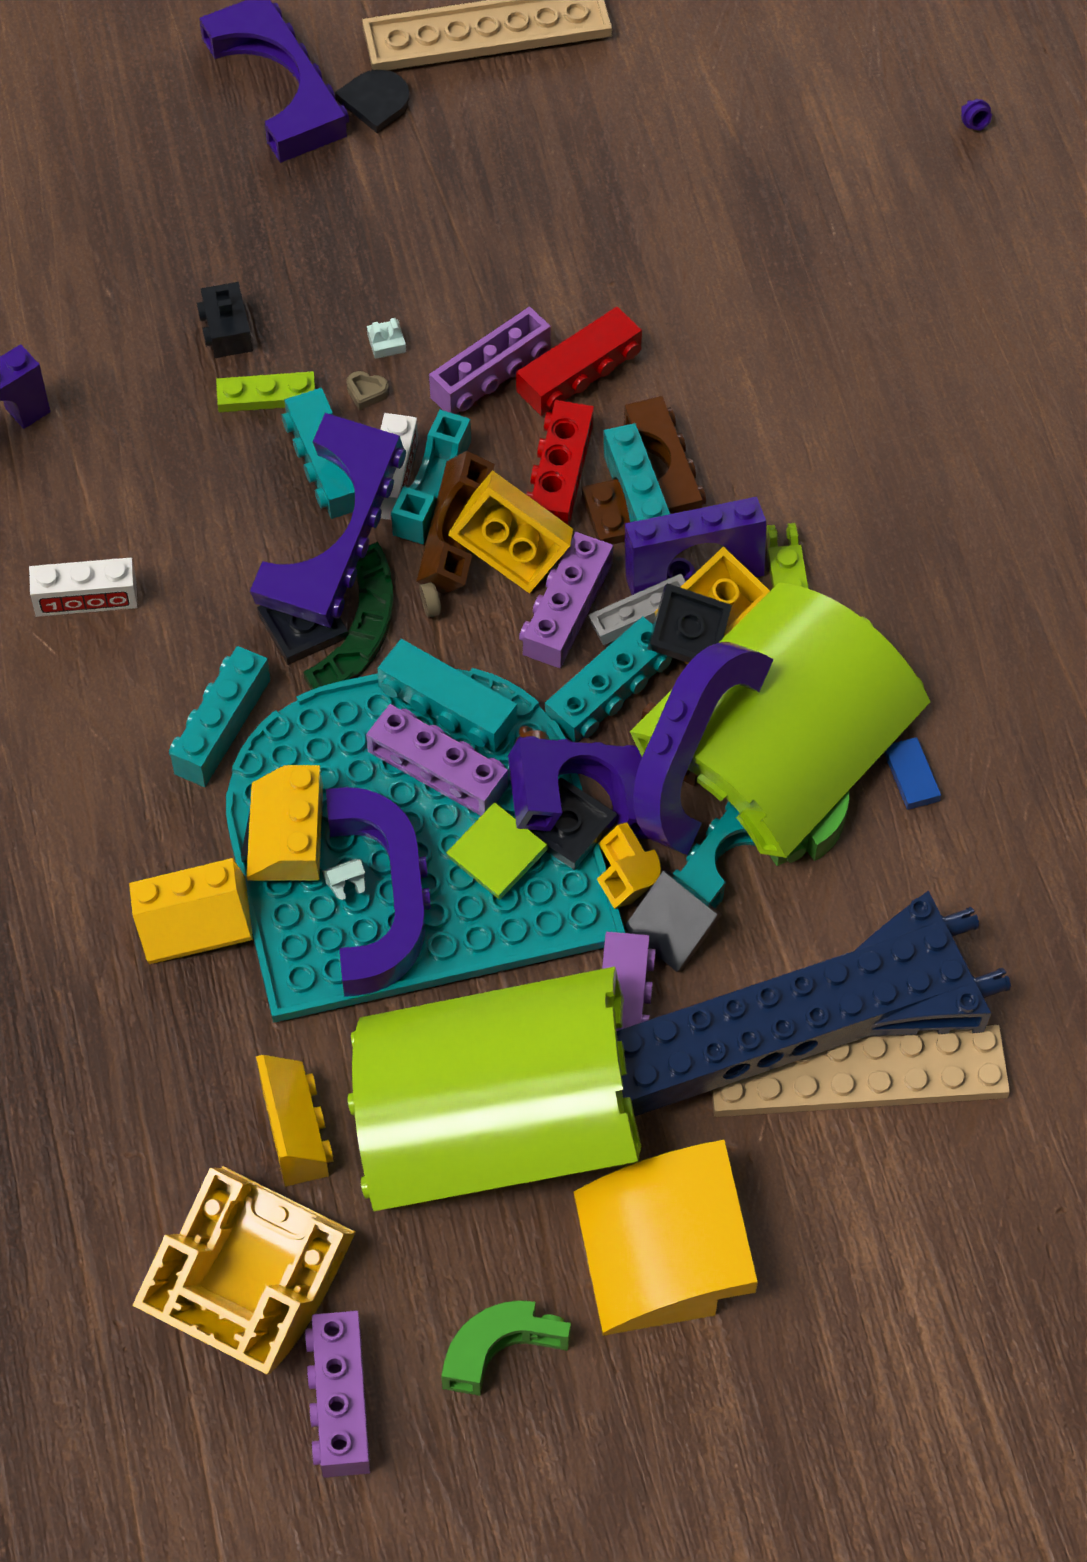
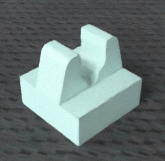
(386, 338)
(350, 870)

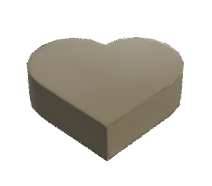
(366, 389)

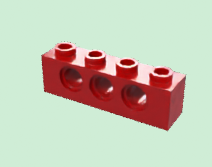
(576, 424)

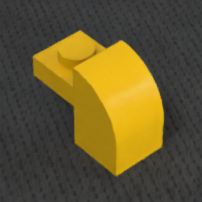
(631, 867)

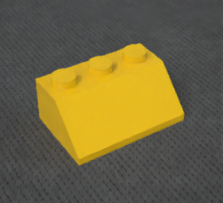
(511, 532)
(728, 582)
(286, 825)
(191, 910)
(294, 1119)

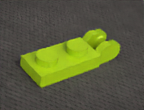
(785, 562)

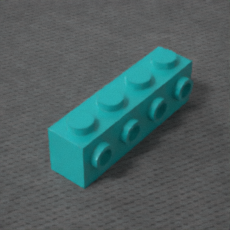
(606, 682)
(447, 695)
(220, 716)

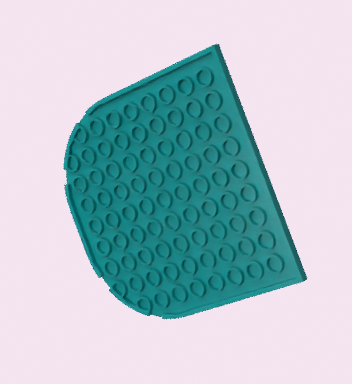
(467, 929)

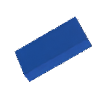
(912, 773)

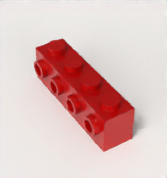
(579, 360)

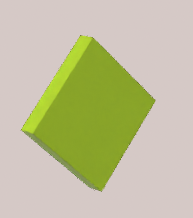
(496, 851)

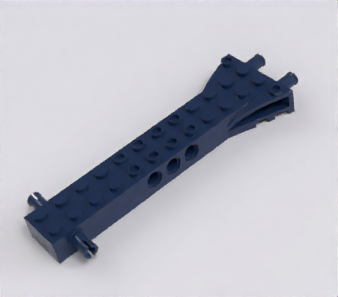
(892, 984)

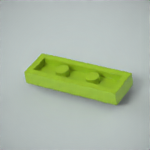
(261, 390)

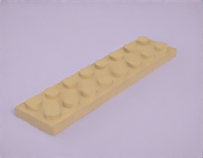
(480, 30)
(877, 1074)

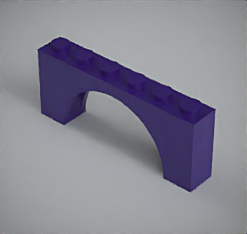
(258, 29)
(317, 586)

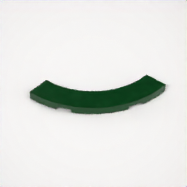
(368, 627)

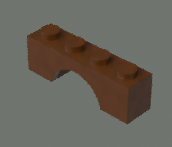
(658, 433)
(444, 559)

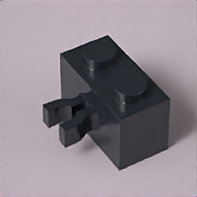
(225, 319)

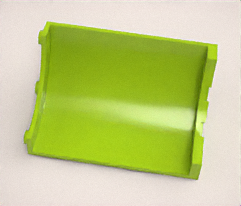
(815, 725)
(492, 1090)

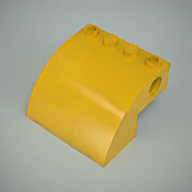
(244, 1269)

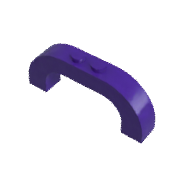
(678, 736)
(387, 960)

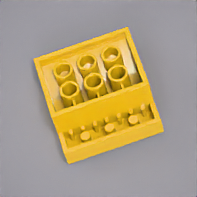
(665, 1239)

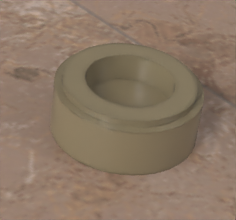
(430, 599)

